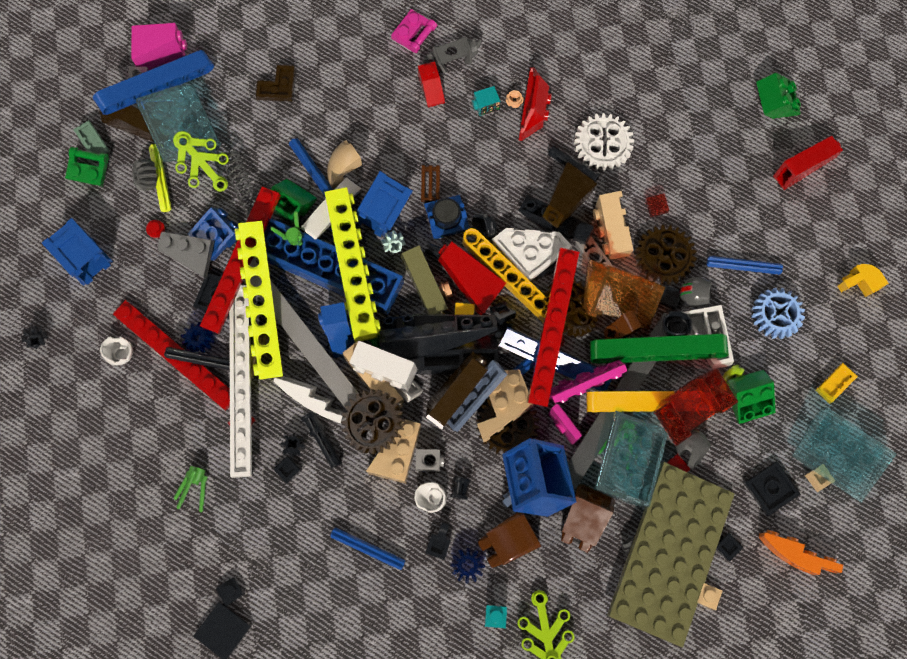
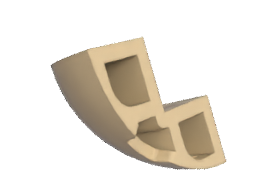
(342, 161)

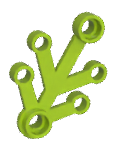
(198, 159)
(546, 634)

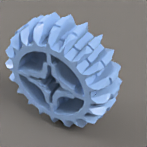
(790, 325)

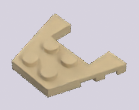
(508, 402)

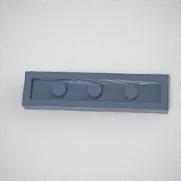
(478, 395)

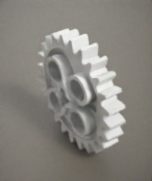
(586, 141)

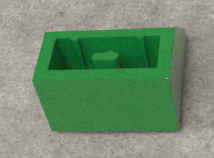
(778, 96)
(292, 199)
(754, 396)

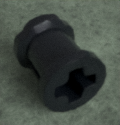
(460, 488)

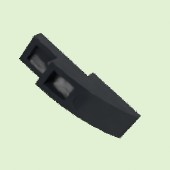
(570, 228)

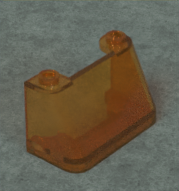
(618, 291)

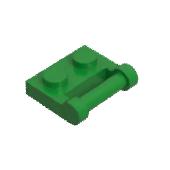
(86, 173)

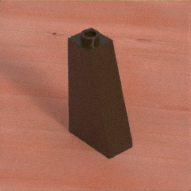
(128, 120)
(568, 195)
(456, 389)

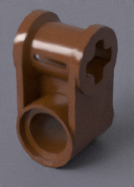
(623, 327)

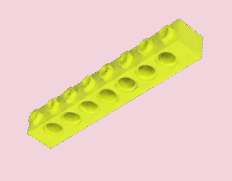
(335, 200)
(255, 231)

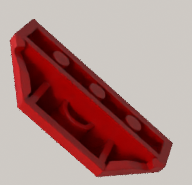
(535, 105)

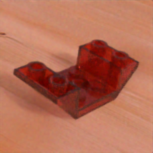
(694, 404)

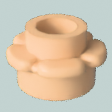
(514, 95)
(445, 290)

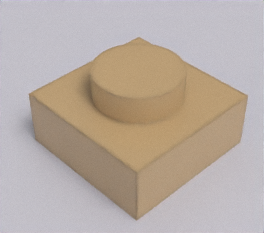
(817, 481)
(709, 596)

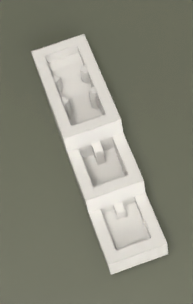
(320, 219)
(305, 395)

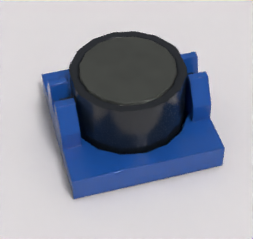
(446, 215)

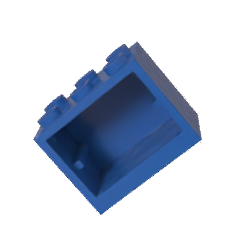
(538, 478)

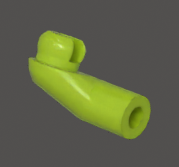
(735, 370)

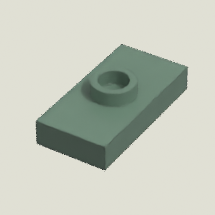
(90, 138)

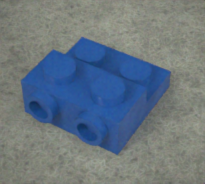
(217, 228)

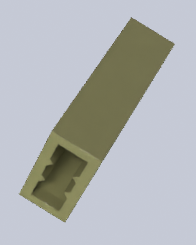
(423, 281)

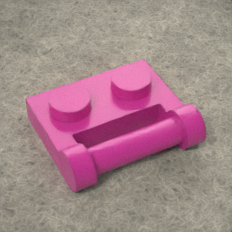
(408, 29)

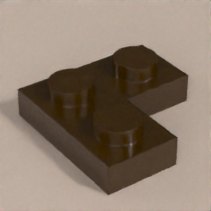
(281, 88)

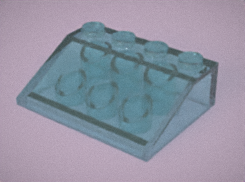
(176, 111)
(843, 454)
(631, 460)

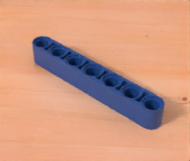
(160, 78)

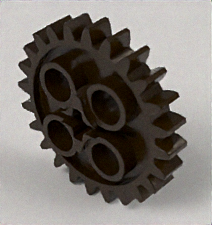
(679, 245)
(577, 321)
(517, 435)
(380, 437)

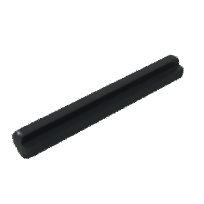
(197, 358)

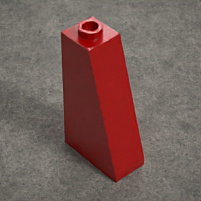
(807, 162)
(471, 277)

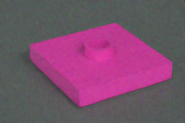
(564, 424)

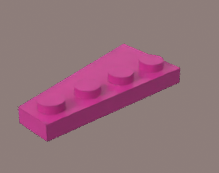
(586, 380)

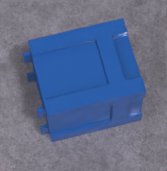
(382, 204)
(77, 252)

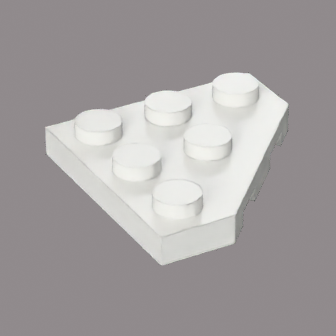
(530, 249)

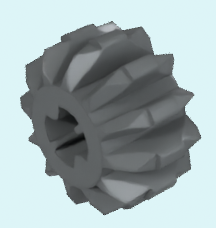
(144, 174)

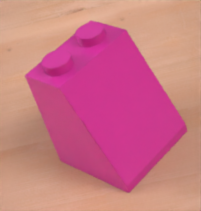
(156, 44)

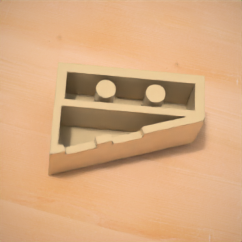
(613, 226)
(396, 462)

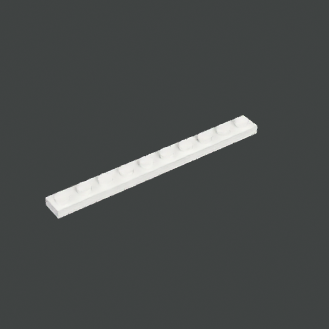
(240, 389)

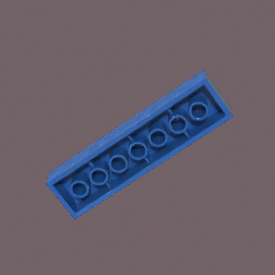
(319, 264)

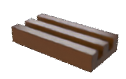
(430, 169)

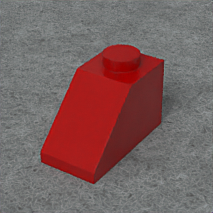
(431, 84)

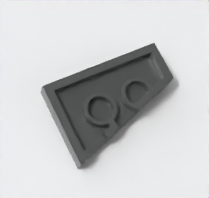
(188, 251)

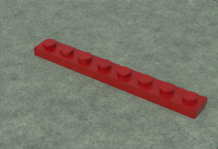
(231, 278)
(553, 327)
(159, 341)

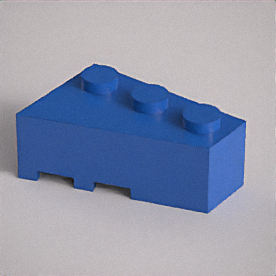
(337, 327)

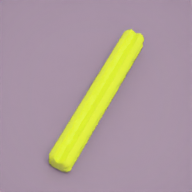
(161, 187)

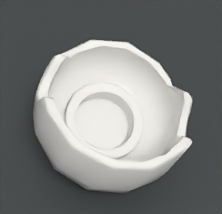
(116, 350)
(430, 497)

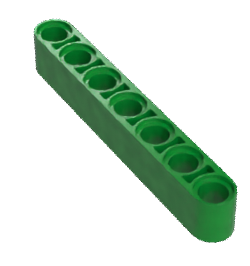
(659, 348)

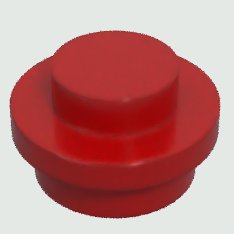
(155, 228)

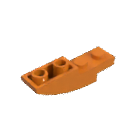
(792, 553)

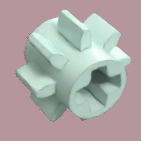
(393, 242)

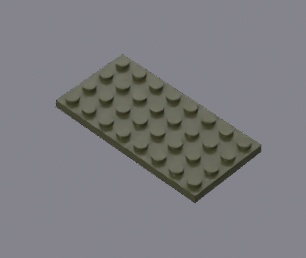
(671, 555)

